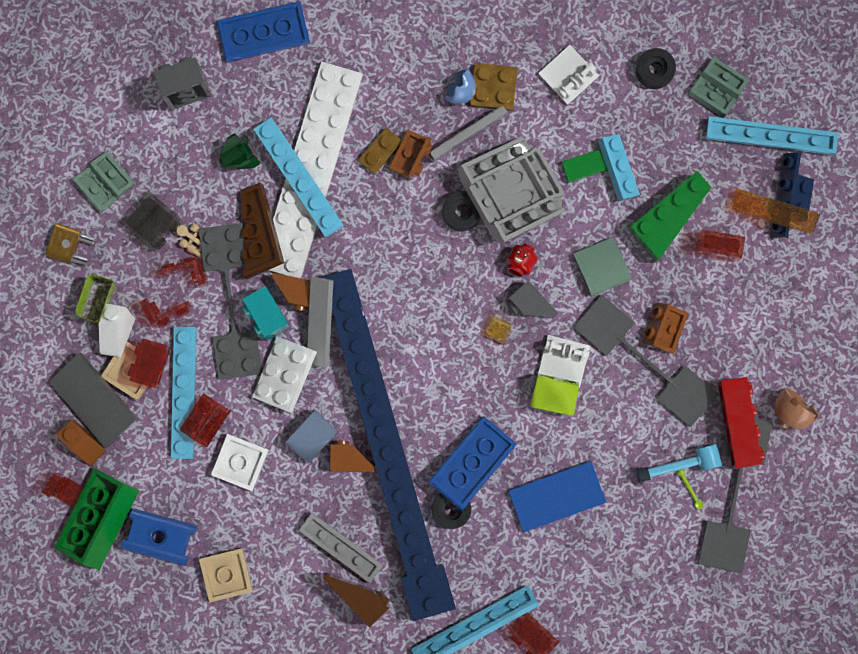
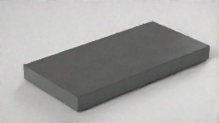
(93, 400)

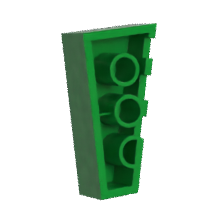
(665, 220)

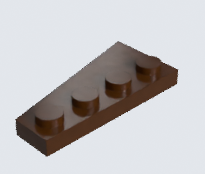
(259, 233)

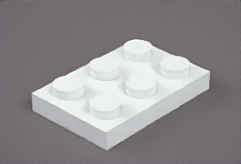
(284, 374)

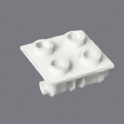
(569, 74)
(564, 359)

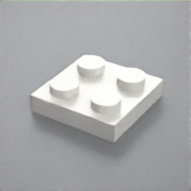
(240, 462)

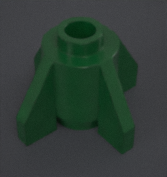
(237, 154)

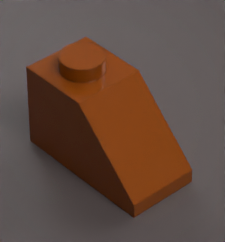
(295, 290)
(81, 442)
(348, 459)

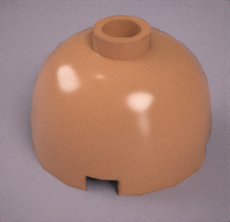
(793, 410)

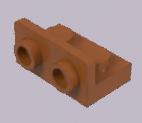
(665, 327)

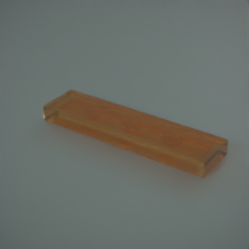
(774, 211)

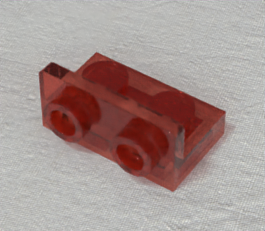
(205, 420)
(532, 635)

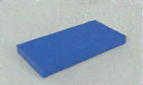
(263, 32)
(472, 463)
(557, 496)

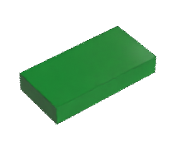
(584, 166)

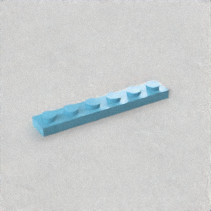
(771, 135)
(298, 177)
(183, 389)
(480, 624)

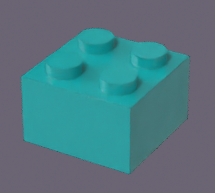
(266, 313)

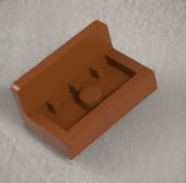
(410, 155)

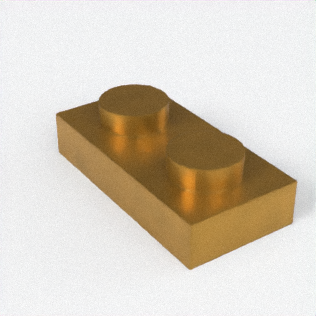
(380, 151)

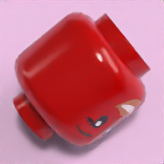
(521, 260)

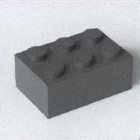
(182, 83)

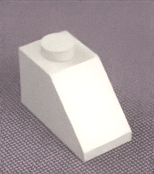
(114, 329)

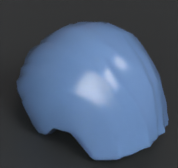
(462, 89)

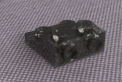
(151, 221)

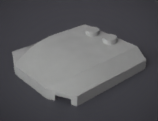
(512, 189)

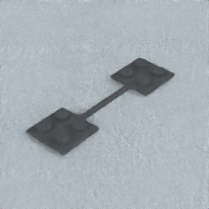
(237, 352)
(684, 395)
(725, 544)

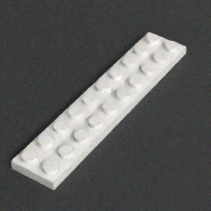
(318, 151)

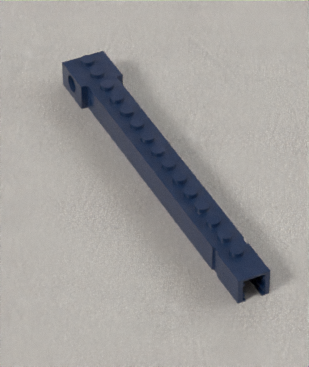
(425, 582)

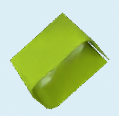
(86, 292)
(555, 394)

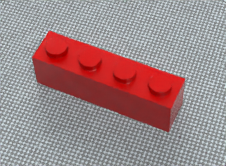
(740, 423)

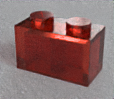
(720, 245)
(149, 363)

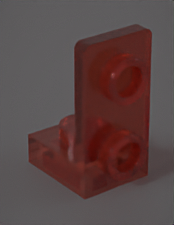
(198, 274)
(152, 311)
(63, 489)

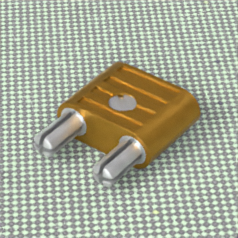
(65, 243)

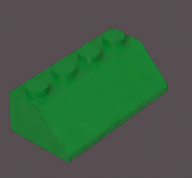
(96, 519)

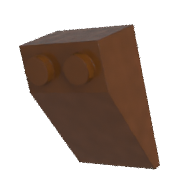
(361, 599)

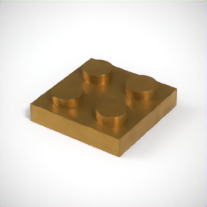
(494, 86)

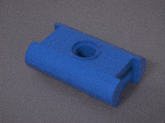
(142, 537)

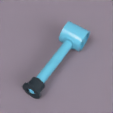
(705, 457)

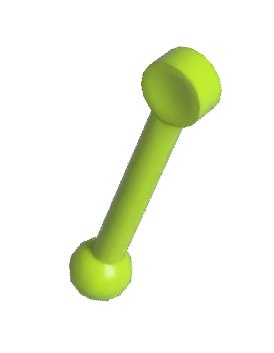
(698, 504)

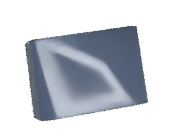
(311, 436)

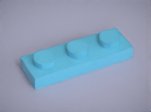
(618, 167)

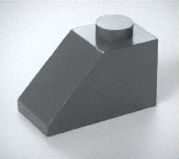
(530, 302)

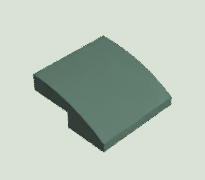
(718, 87)
(103, 182)
(602, 266)

